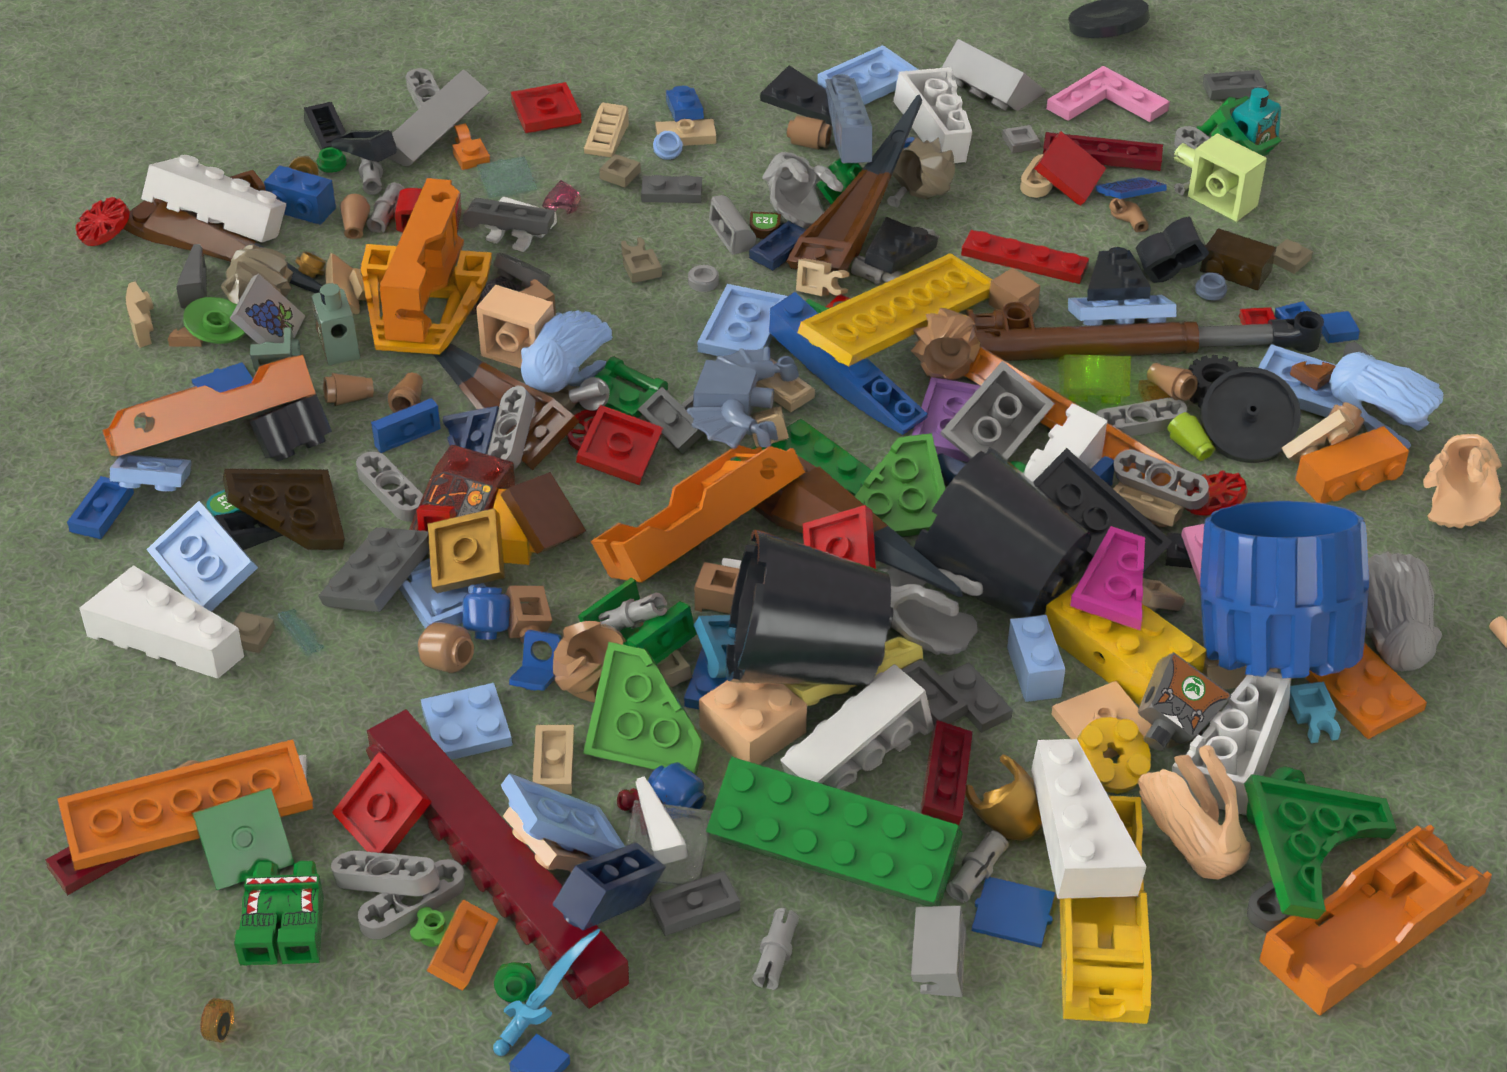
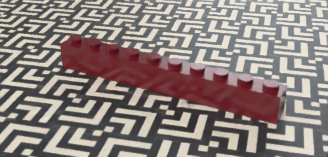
(499, 860)

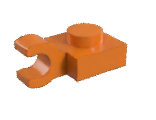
(467, 151)

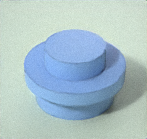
(667, 145)

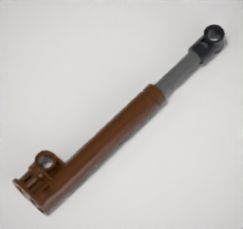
(1013, 336)

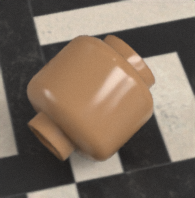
(445, 647)

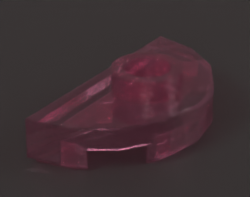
(563, 197)

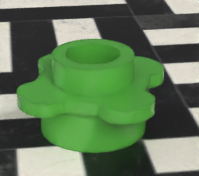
(430, 935)

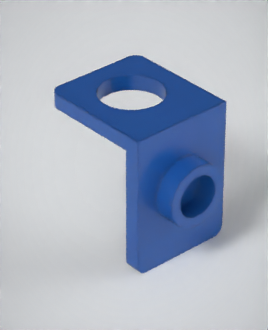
(534, 672)

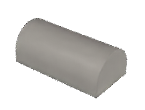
(730, 225)

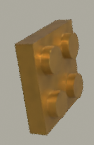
(466, 550)

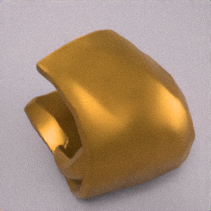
(1011, 808)

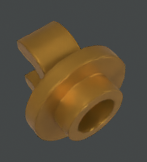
(304, 164)

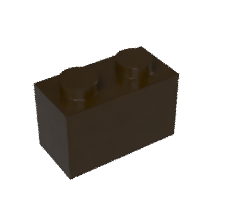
(1239, 259)

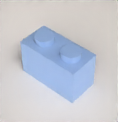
(1036, 658)

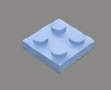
(158, 471)
(467, 721)

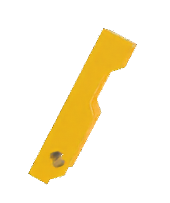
(1108, 946)

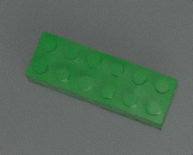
(835, 832)

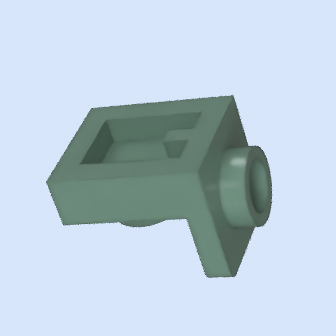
(270, 352)

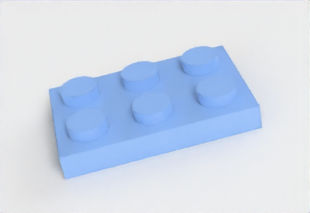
(873, 72)
(1123, 311)
(738, 321)
(1280, 362)
(202, 558)
(561, 818)

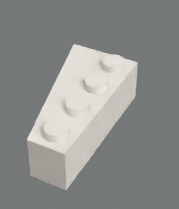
(940, 109)
(214, 197)
(1081, 434)
(163, 623)
(862, 731)
(1244, 733)
(1082, 830)

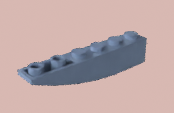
(849, 120)

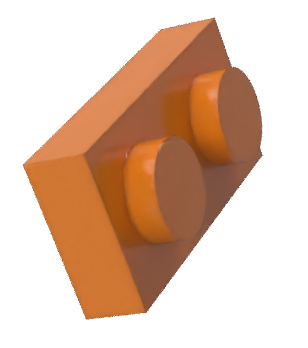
(462, 945)

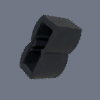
(1172, 250)
(291, 427)

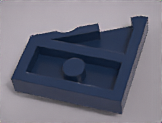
(471, 428)

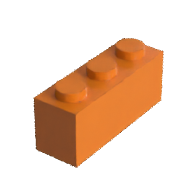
(1352, 465)

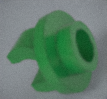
(514, 981)

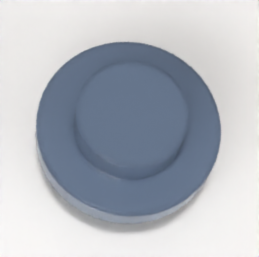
(1211, 286)

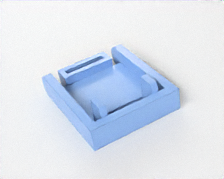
(428, 604)

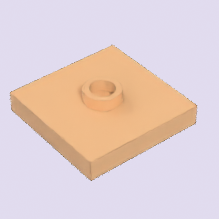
(1101, 702)

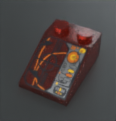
(466, 481)

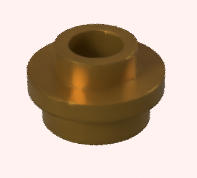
(310, 264)

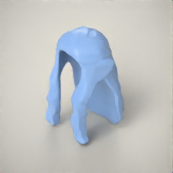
(560, 350)
(1391, 388)

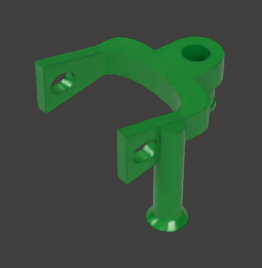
(1223, 124)

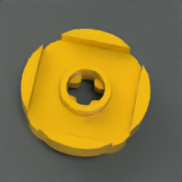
(1127, 742)

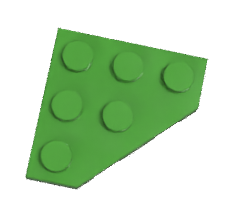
(905, 485)
(639, 715)

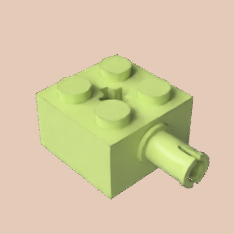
(1224, 175)

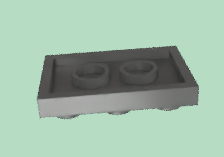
(376, 569)

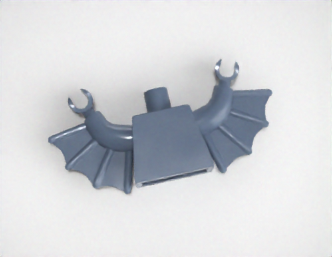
(730, 391)

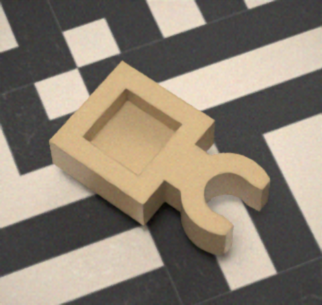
(817, 279)

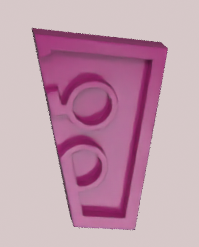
(1114, 580)

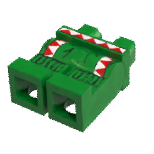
(281, 915)

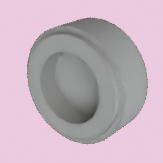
(703, 278)

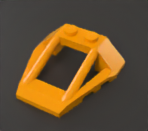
(466, 282)

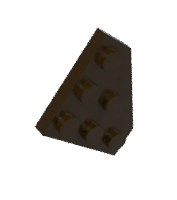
(290, 502)

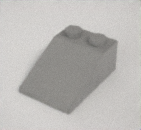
(998, 414)

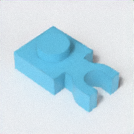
(1314, 706)

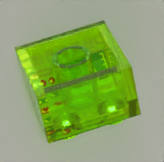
(1094, 377)

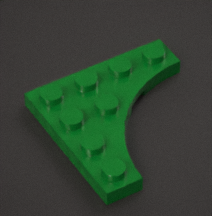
(824, 453)
(1299, 829)

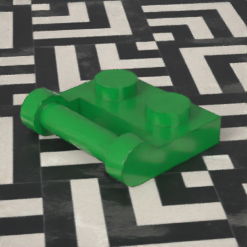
(622, 396)

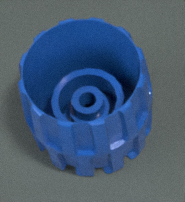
(1284, 587)

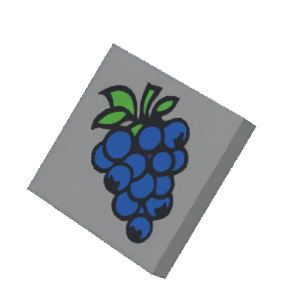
(265, 312)

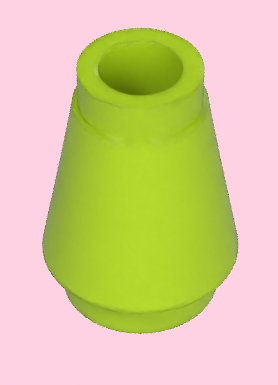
(1190, 435)

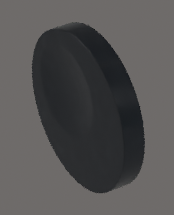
(1108, 18)
(1250, 414)

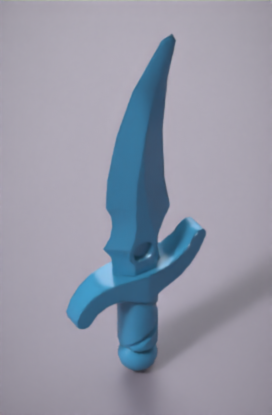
(530, 1011)

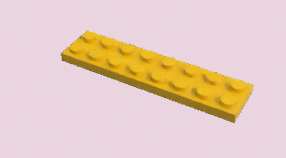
(895, 309)

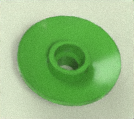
(210, 320)

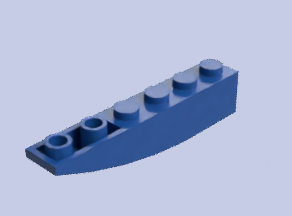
(859, 384)

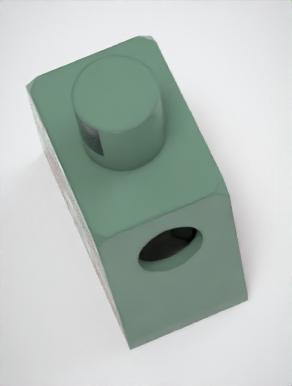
(330, 311)

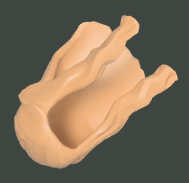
(1464, 481)
(1208, 847)

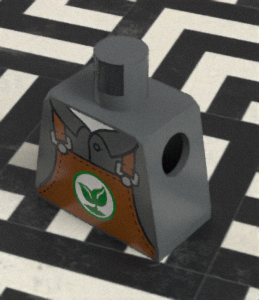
(1179, 702)

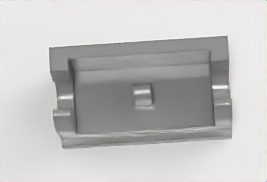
(939, 950)

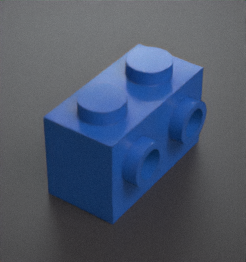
(305, 194)

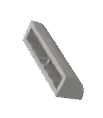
(437, 117)

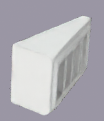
(663, 834)

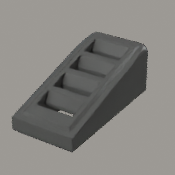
(193, 278)

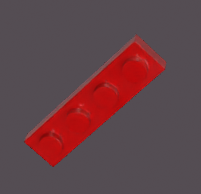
(1025, 256)

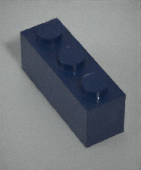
(608, 886)

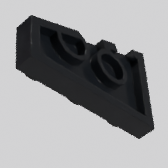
(797, 94)
(1117, 277)

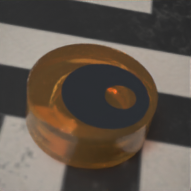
(217, 1020)

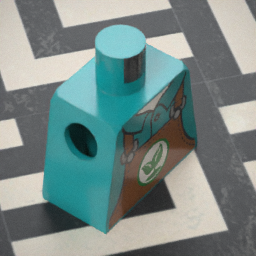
(1258, 117)

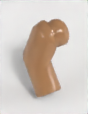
(1130, 213)

